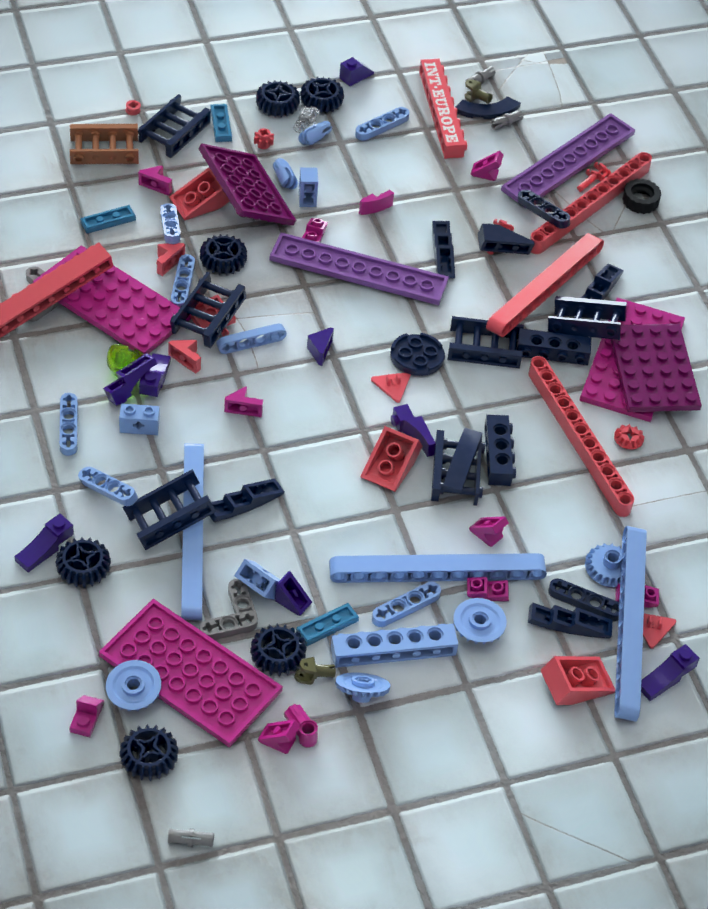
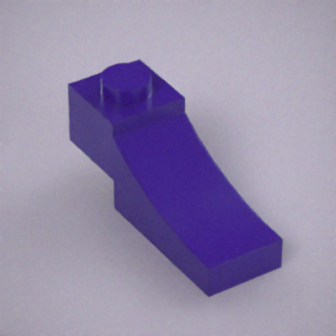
(128, 376)
(154, 378)
(414, 427)
(45, 543)
(669, 672)

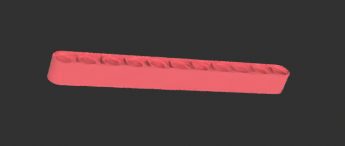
(592, 201)
(544, 285)
(581, 437)

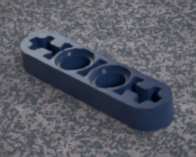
(558, 218)
(584, 602)

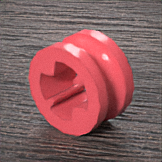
(133, 111)

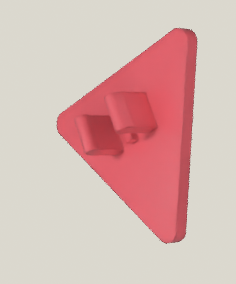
(392, 384)
(656, 628)

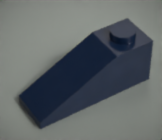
(500, 239)

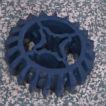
(322, 94)
(277, 98)
(223, 253)
(83, 562)
(283, 641)
(151, 759)

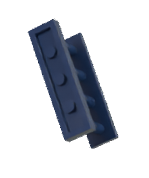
(180, 137)
(588, 308)
(219, 321)
(480, 354)
(440, 473)
(175, 522)

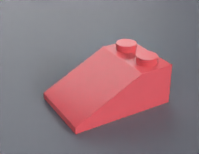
(199, 196)
(391, 459)
(576, 679)

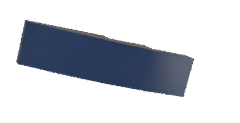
(443, 248)
(603, 282)
(462, 460)
(249, 498)
(571, 622)

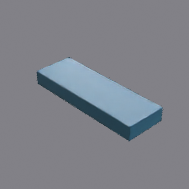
(221, 123)
(108, 219)
(328, 624)

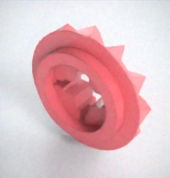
(622, 438)

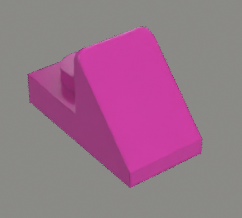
(488, 167)
(154, 179)
(241, 404)
(489, 529)
(86, 715)
(280, 735)

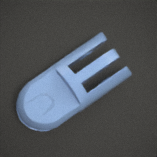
(315, 133)
(285, 174)

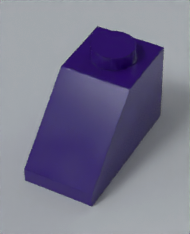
(354, 71)

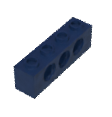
(554, 346)
(499, 450)

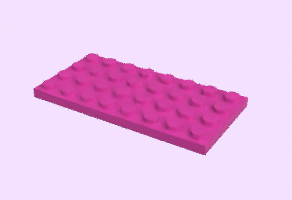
(121, 307)
(603, 381)
(195, 672)

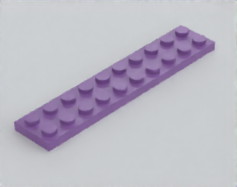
(570, 158)
(359, 268)

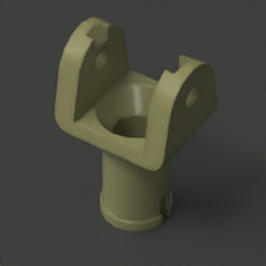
(476, 92)
(312, 671)

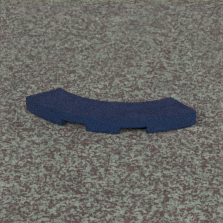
(487, 111)

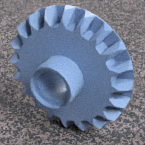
(604, 564)
(480, 620)
(133, 674)
(362, 686)

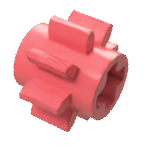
(264, 138)

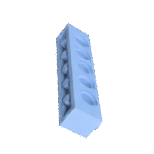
(403, 649)

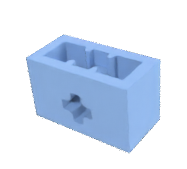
(308, 187)
(139, 419)
(257, 578)

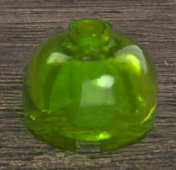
(119, 357)

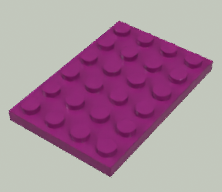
(247, 185)
(655, 369)

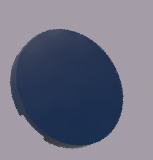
(417, 354)

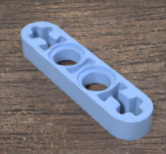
(366, 131)
(170, 223)
(180, 281)
(271, 333)
(68, 424)
(110, 483)
(408, 606)

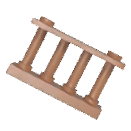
(104, 132)

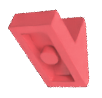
(168, 256)
(185, 353)

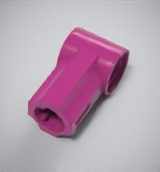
(306, 725)

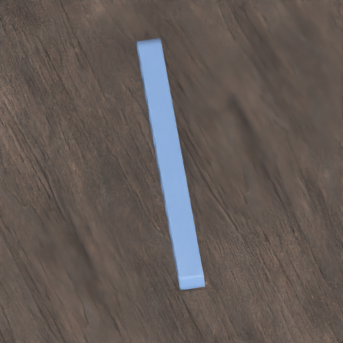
(193, 541)
(436, 567)
(630, 624)

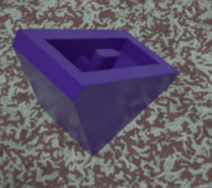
(319, 344)
(291, 594)

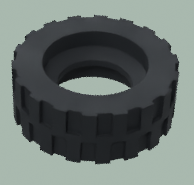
(641, 205)

